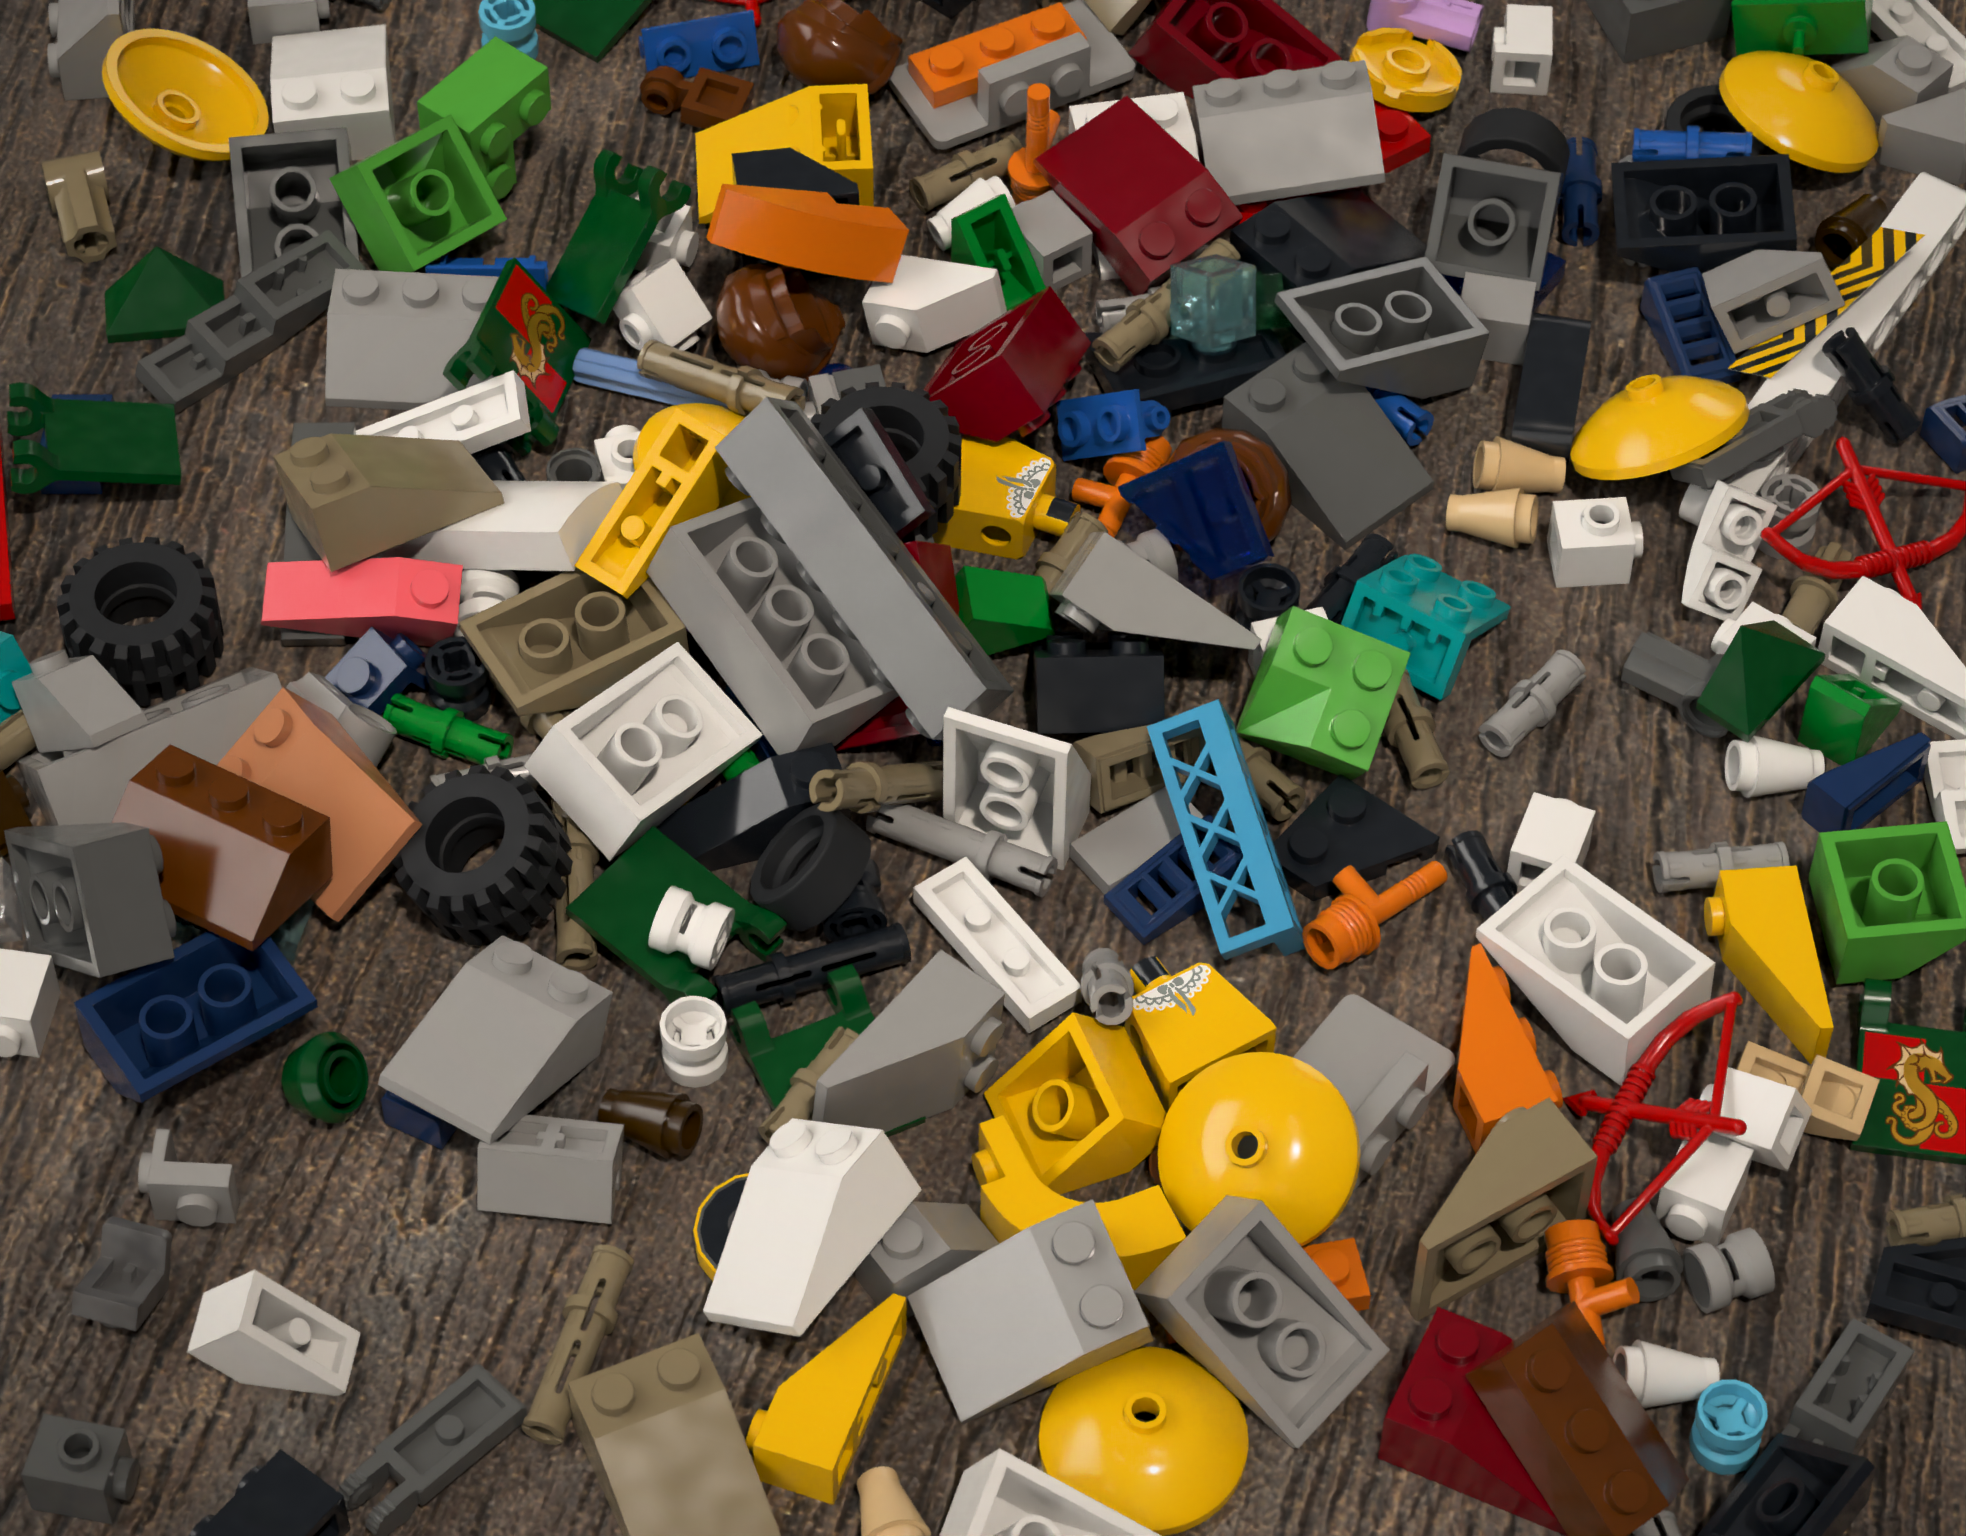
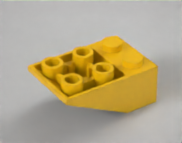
(817, 121)

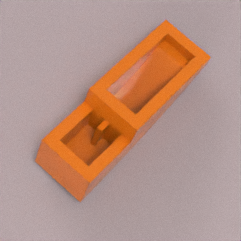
(809, 231)

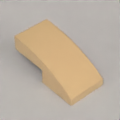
(1833, 1091)

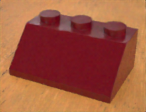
(1011, 369)

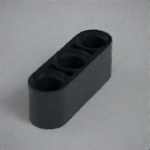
(1551, 384)

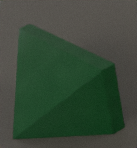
(158, 298)
(1757, 677)

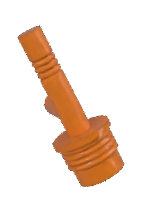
(1040, 131)
(1118, 471)
(1353, 919)
(1582, 1270)

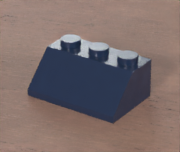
(188, 1012)

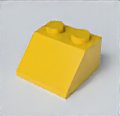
(1080, 1105)

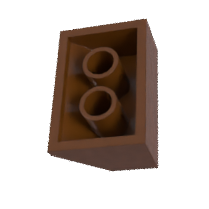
(229, 847)
(1578, 1428)

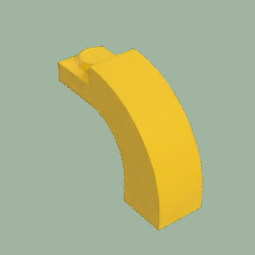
(1015, 1199)

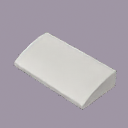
(535, 528)

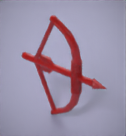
(1867, 497)
(1682, 1121)

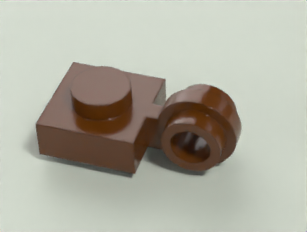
(703, 103)

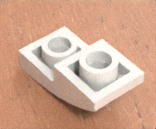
(1726, 540)

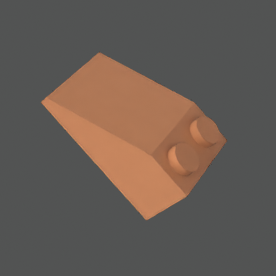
(316, 763)

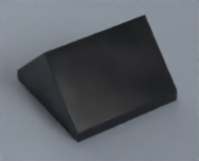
(1795, 1492)

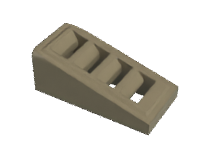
(1107, 757)

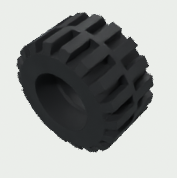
(921, 434)
(139, 583)
(512, 883)

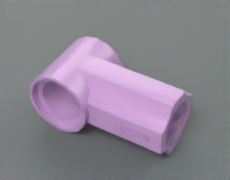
(1445, 21)

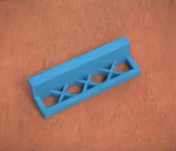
(1250, 825)

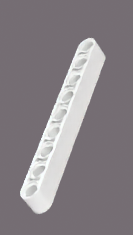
(1925, 208)

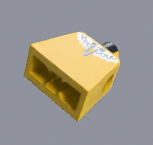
(1004, 499)
(1190, 1023)

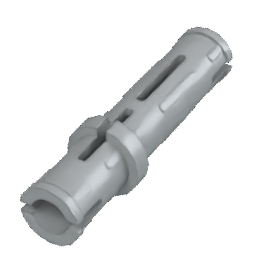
(954, 841)

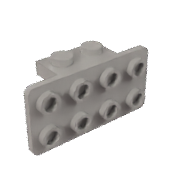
(1067, 66)
(1380, 1070)

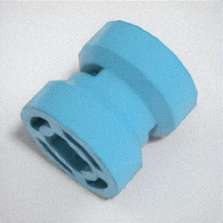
(512, 22)
(1722, 1412)

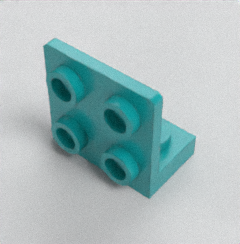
(1425, 614)

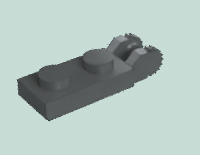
(1762, 437)
(434, 1448)

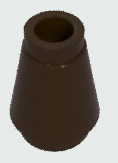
(1849, 228)
(655, 1120)

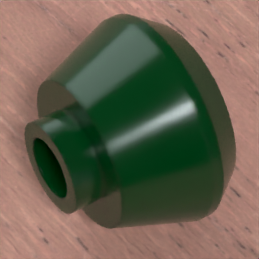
(326, 1077)

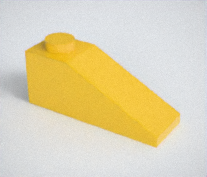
(671, 485)
(1772, 950)
(826, 1405)

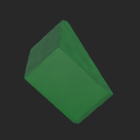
(993, 239)
(1003, 607)
(1844, 717)

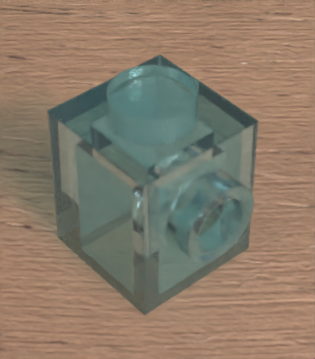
(1213, 301)

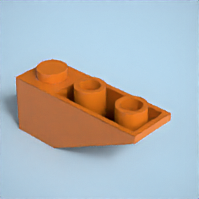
(1495, 1055)

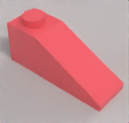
(382, 593)

